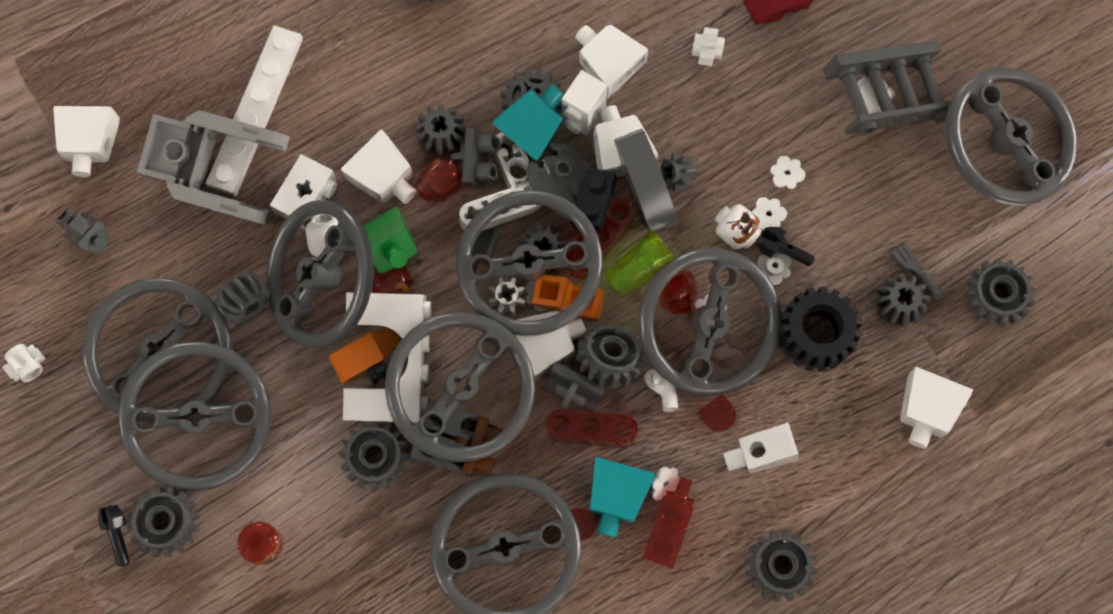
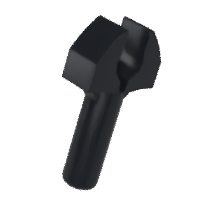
(780, 245)
(380, 370)
(111, 520)

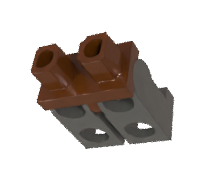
(463, 431)

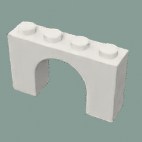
(400, 314)

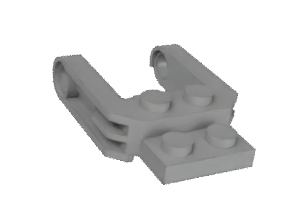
(182, 155)

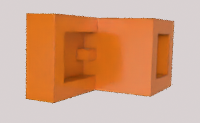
(557, 293)
(367, 351)

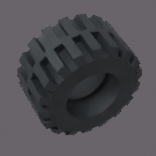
(837, 312)

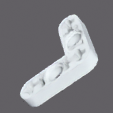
(518, 159)

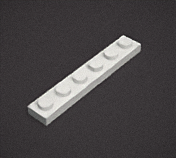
(255, 108)

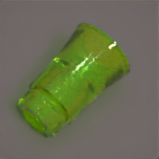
(639, 264)

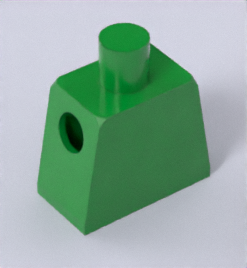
(390, 241)

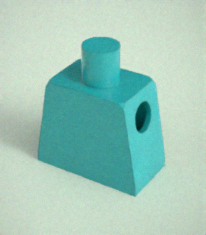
(532, 120)
(617, 494)

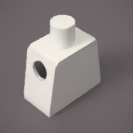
(610, 56)
(605, 133)
(85, 135)
(380, 170)
(551, 346)
(931, 405)
(778, 447)

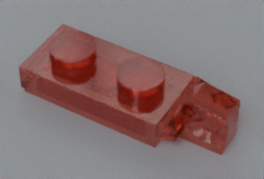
(670, 526)

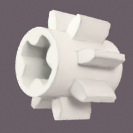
(708, 46)
(512, 290)
(23, 363)

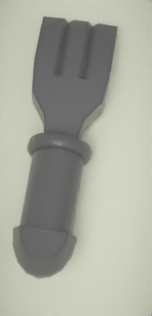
(910, 263)

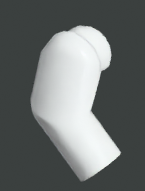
(663, 388)

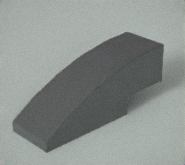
(645, 180)

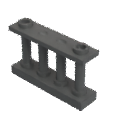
(895, 60)

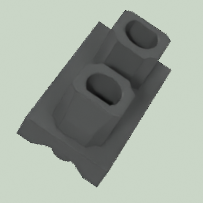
(474, 156)
(83, 231)
(573, 387)

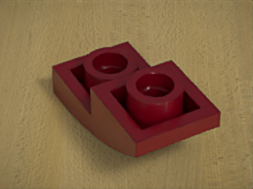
(772, 10)

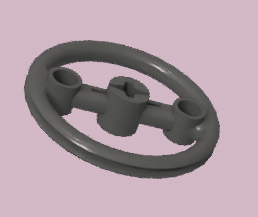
(1011, 136)
(543, 261)
(320, 273)
(192, 298)
(715, 310)
(492, 332)
(130, 427)
(566, 524)

